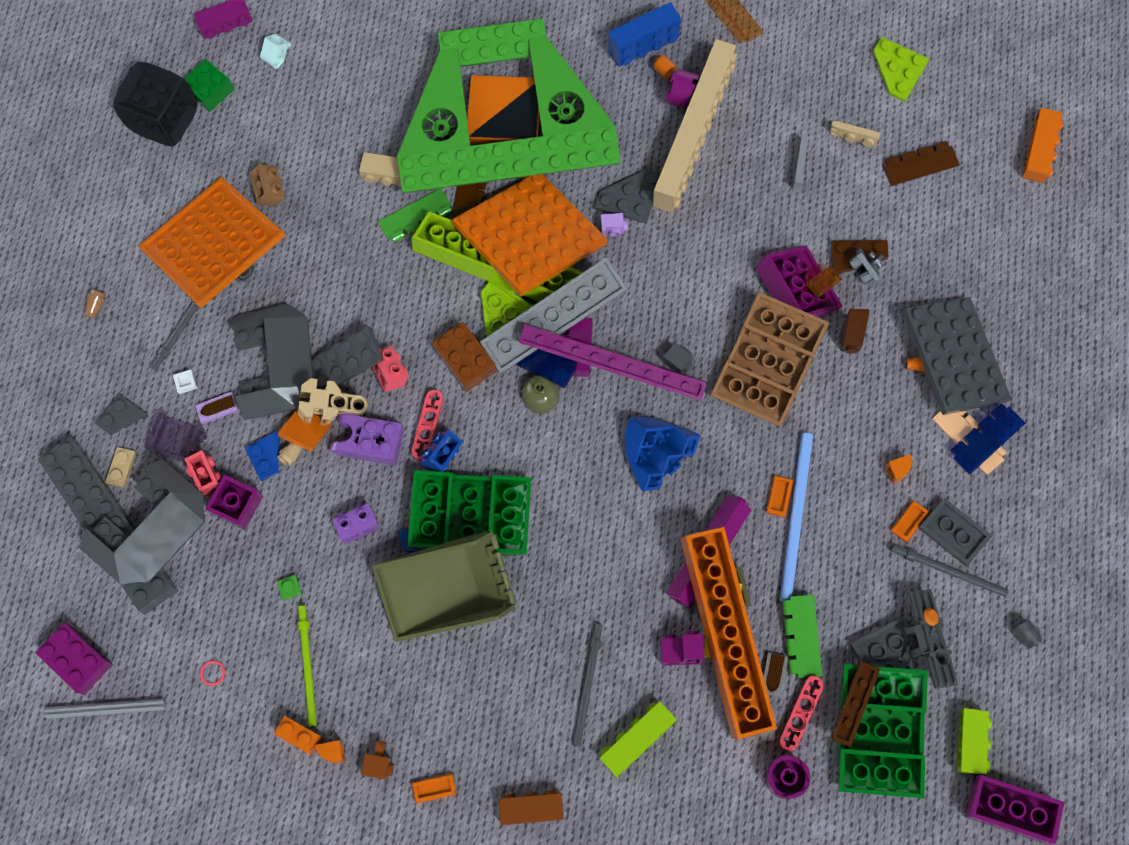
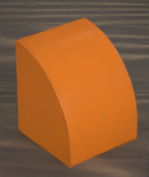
(899, 468)
(332, 751)

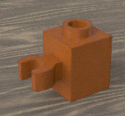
(377, 765)

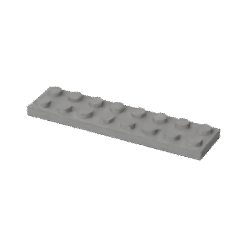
(556, 313)

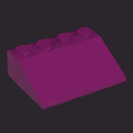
(786, 279)

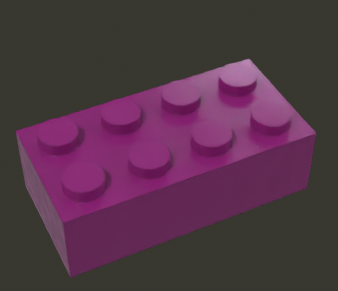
(1014, 809)

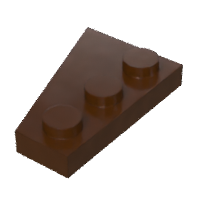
(844, 250)

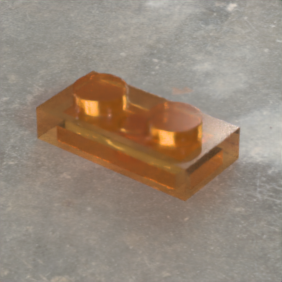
(824, 281)

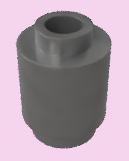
(1026, 632)

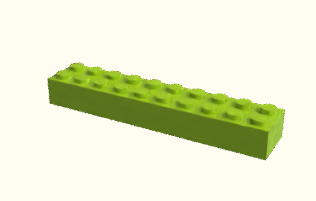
(444, 243)

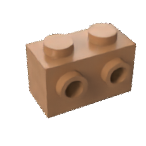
(267, 185)

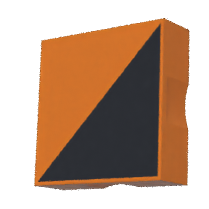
(502, 109)

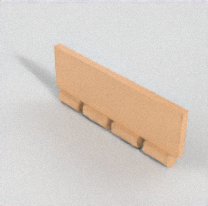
(957, 427)

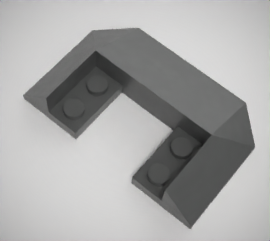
(288, 357)
(160, 535)

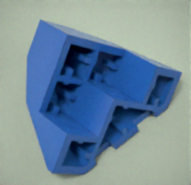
(656, 449)

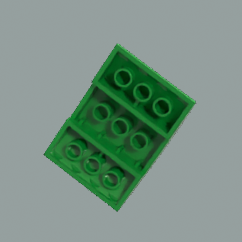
(464, 505)
(890, 738)

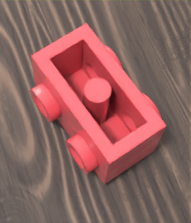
(390, 371)
(202, 470)

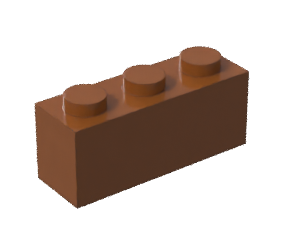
(531, 808)

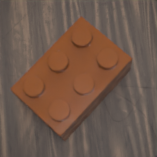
(464, 356)

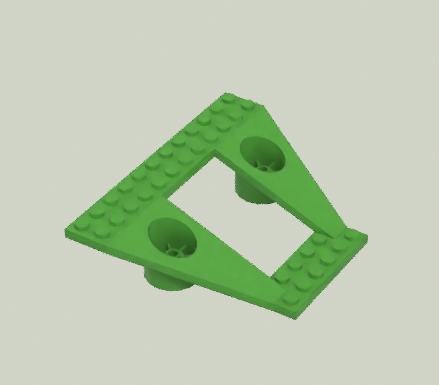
(562, 148)

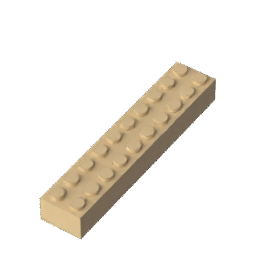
(695, 126)

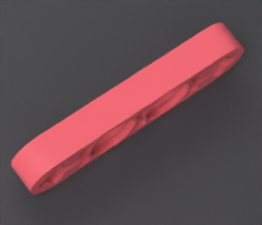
(427, 425)
(798, 712)

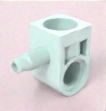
(274, 50)

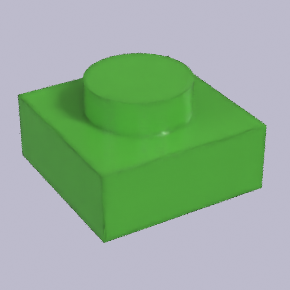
(289, 587)

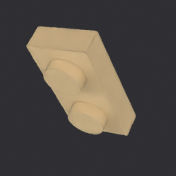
(120, 467)

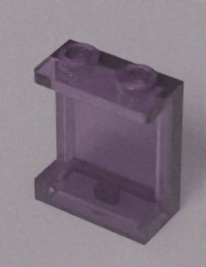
(174, 438)

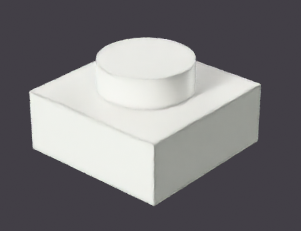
(185, 381)

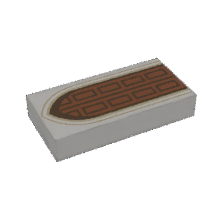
(775, 673)

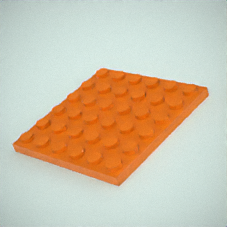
(529, 233)
(211, 242)

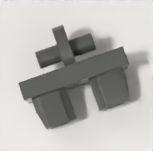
(861, 259)

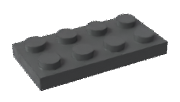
(347, 358)

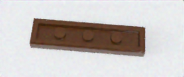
(855, 703)

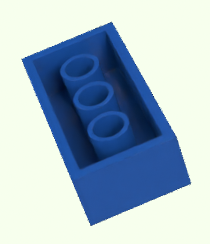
(644, 34)

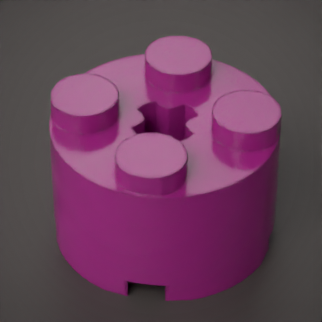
(682, 89)
(798, 782)

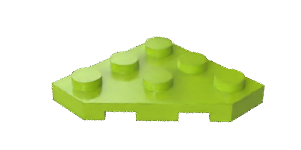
(899, 67)
(500, 307)

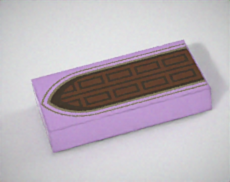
(216, 407)

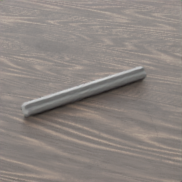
(104, 708)

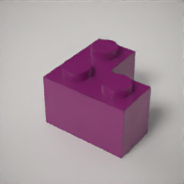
(684, 650)

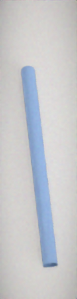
(796, 517)

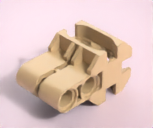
(322, 402)

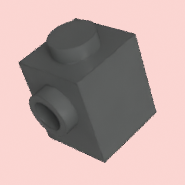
(678, 359)

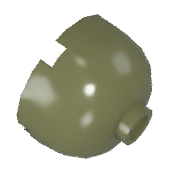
(540, 394)

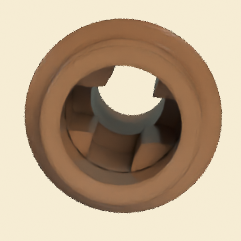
(94, 303)

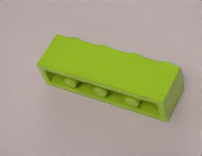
(637, 739)

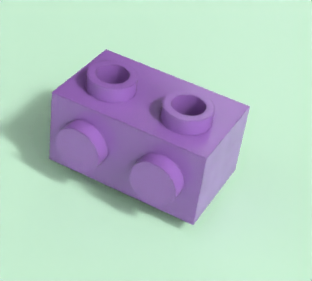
(356, 523)

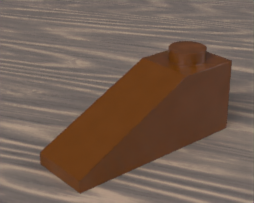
(854, 330)

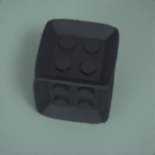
(155, 103)

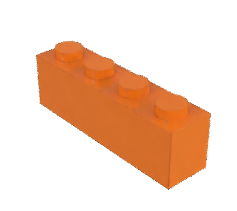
(1042, 145)

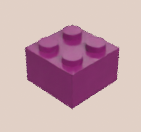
(234, 502)

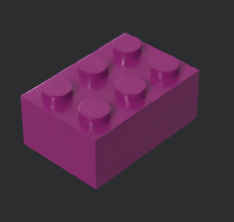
(73, 658)

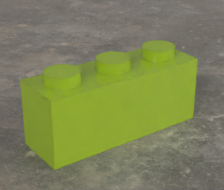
(973, 742)

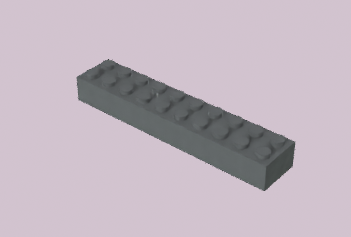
(90, 503)

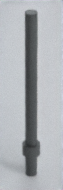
(163, 353)
(912, 556)
(594, 645)

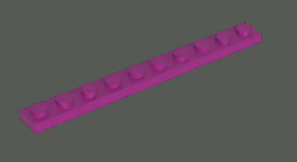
(612, 362)

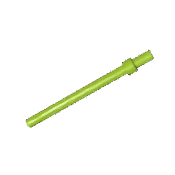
(303, 627)

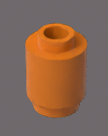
(664, 67)

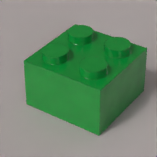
(209, 85)

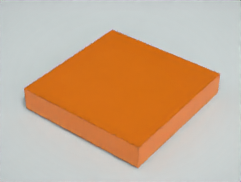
(302, 433)

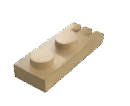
(854, 133)

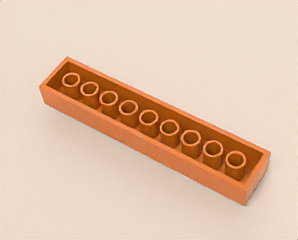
(728, 633)

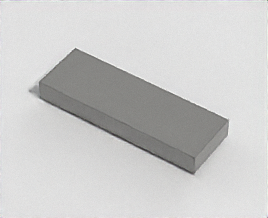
(800, 162)

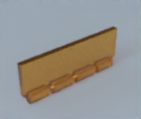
(736, 18)

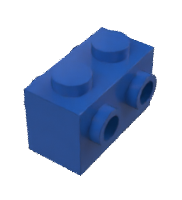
(442, 450)

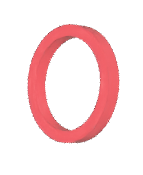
(216, 683)

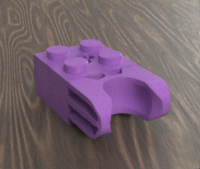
(364, 439)

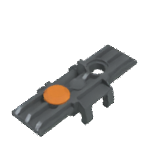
(931, 639)

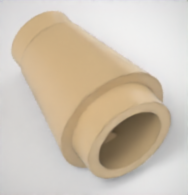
(289, 454)

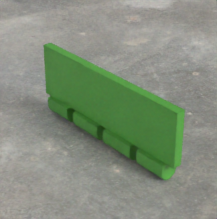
(411, 215)
(805, 633)

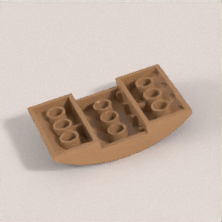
(770, 359)

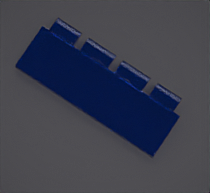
(549, 366)
(993, 435)

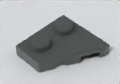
(120, 415)

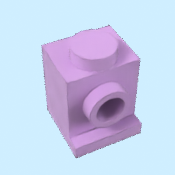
(613, 224)

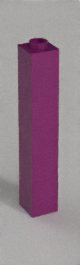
(731, 516)

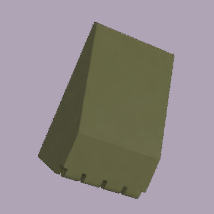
(445, 587)

